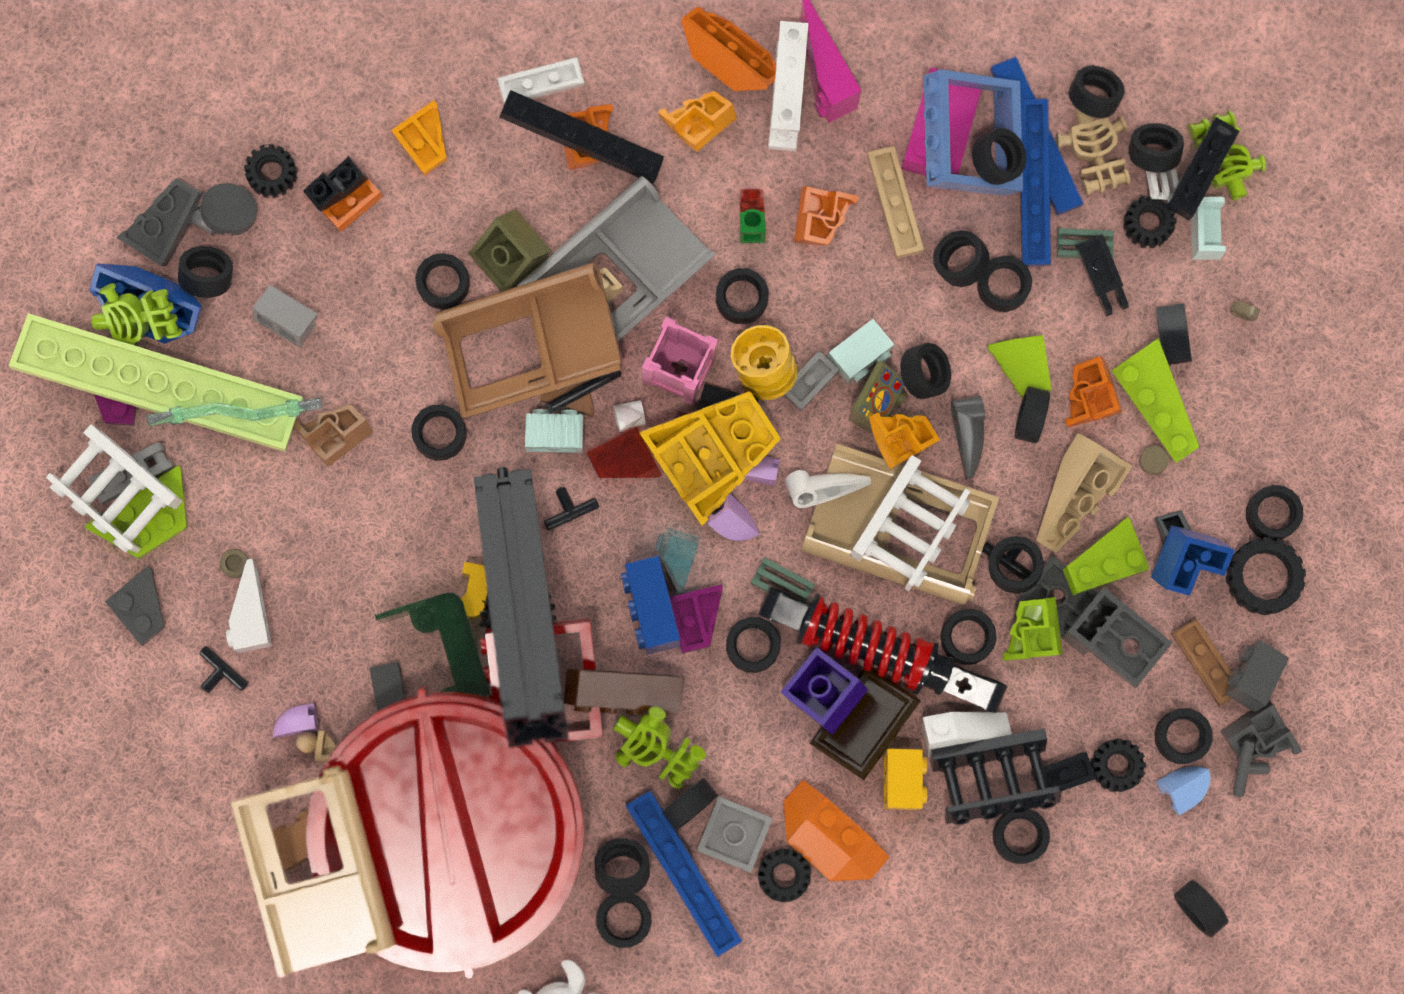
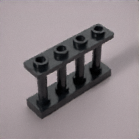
(1003, 750)

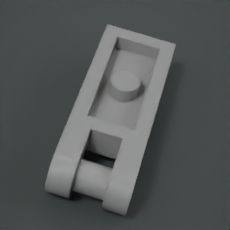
(122, 479)

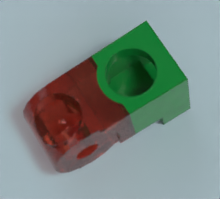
(752, 216)

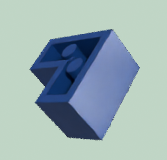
(1187, 554)

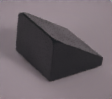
(1164, 523)

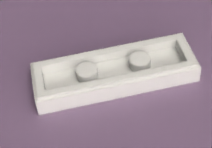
(543, 80)

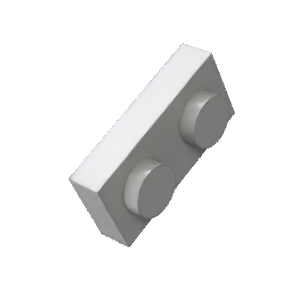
(811, 380)

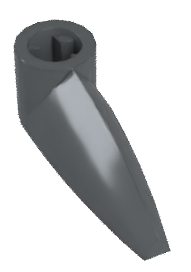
(968, 422)

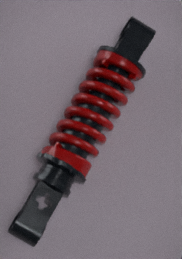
(915, 662)

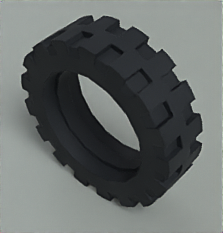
(1286, 555)

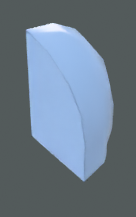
(1186, 787)

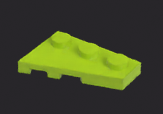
(1108, 560)

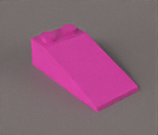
(831, 79)
(962, 109)

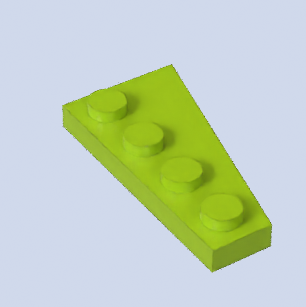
(1154, 392)

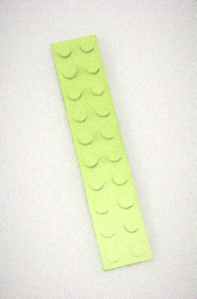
(147, 379)

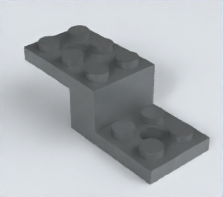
(1100, 626)

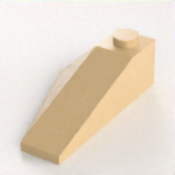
(1082, 480)

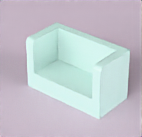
(1207, 230)

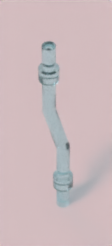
(177, 415)

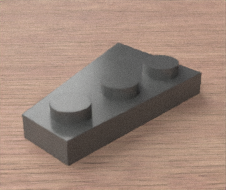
(164, 222)

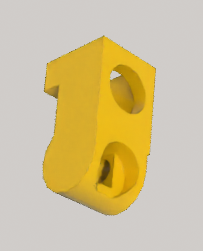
(476, 589)

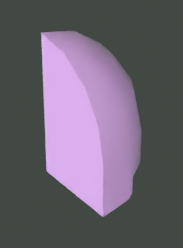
(764, 472)
(733, 521)
(296, 720)

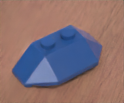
(138, 282)

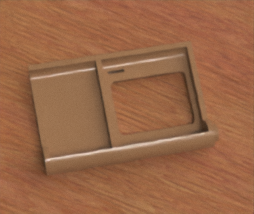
(570, 331)

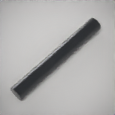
(581, 391)

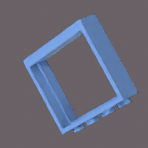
(937, 129)

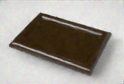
(869, 726)

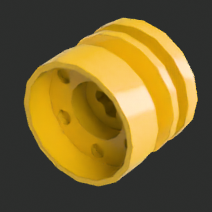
(764, 362)

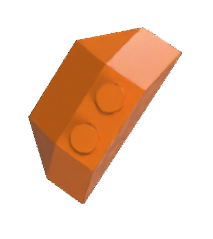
(728, 51)
(829, 837)

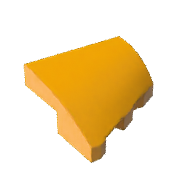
(700, 119)
(902, 436)

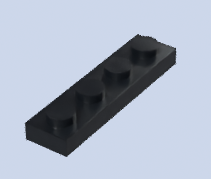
(1202, 168)

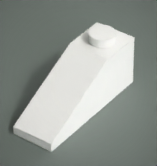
(248, 617)
(962, 727)

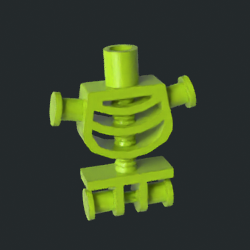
(1234, 174)
(130, 318)
(639, 744)

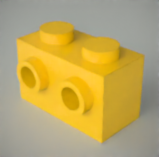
(904, 779)

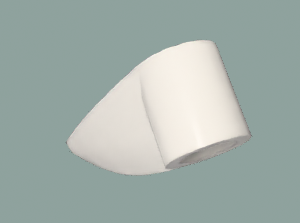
(629, 415)
(817, 489)

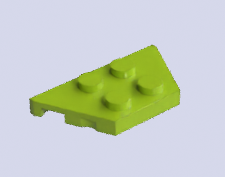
(162, 527)

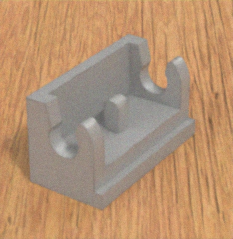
(284, 316)

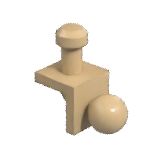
(324, 746)

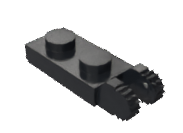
(1102, 272)

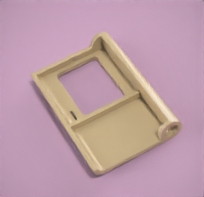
(841, 522)
(321, 915)

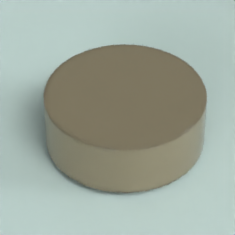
(1244, 311)
(1154, 460)
(233, 563)

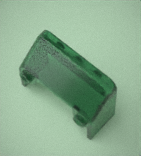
(449, 616)

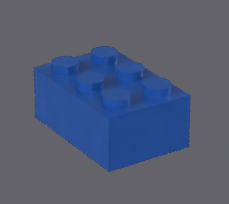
(650, 605)

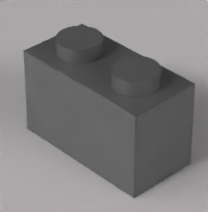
(1256, 675)

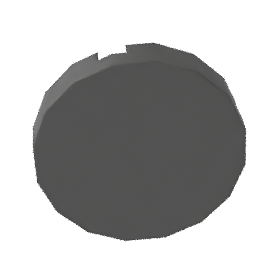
(228, 209)

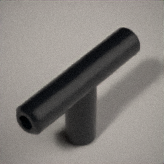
(570, 512)
(1008, 561)
(221, 670)

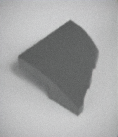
(1266, 731)

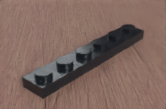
(581, 136)

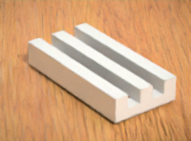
(1153, 185)

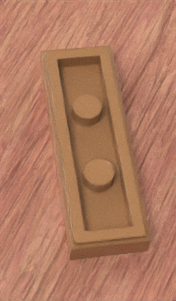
(1204, 659)

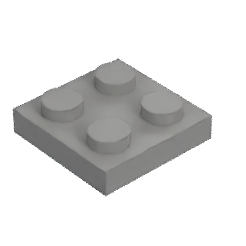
(734, 834)

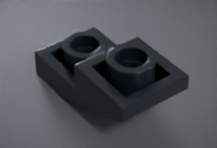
(332, 188)
(1174, 333)

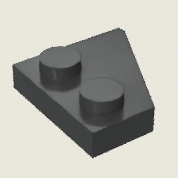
(139, 606)

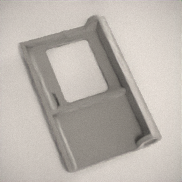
(642, 242)

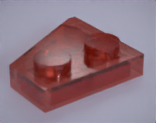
(624, 458)

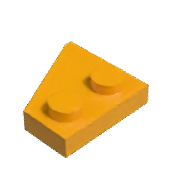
(423, 138)

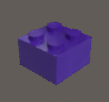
(824, 690)

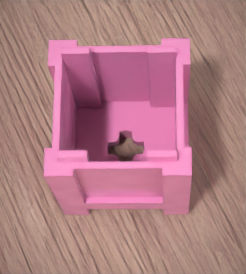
(674, 346)

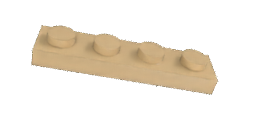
(895, 202)

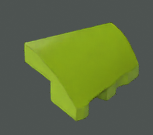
(1023, 362)
(1035, 630)

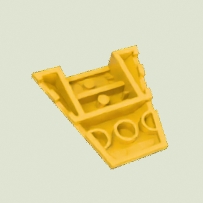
(712, 450)

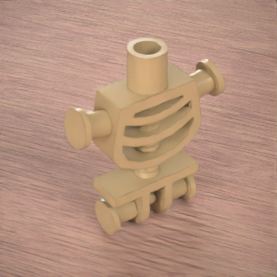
(1089, 130)

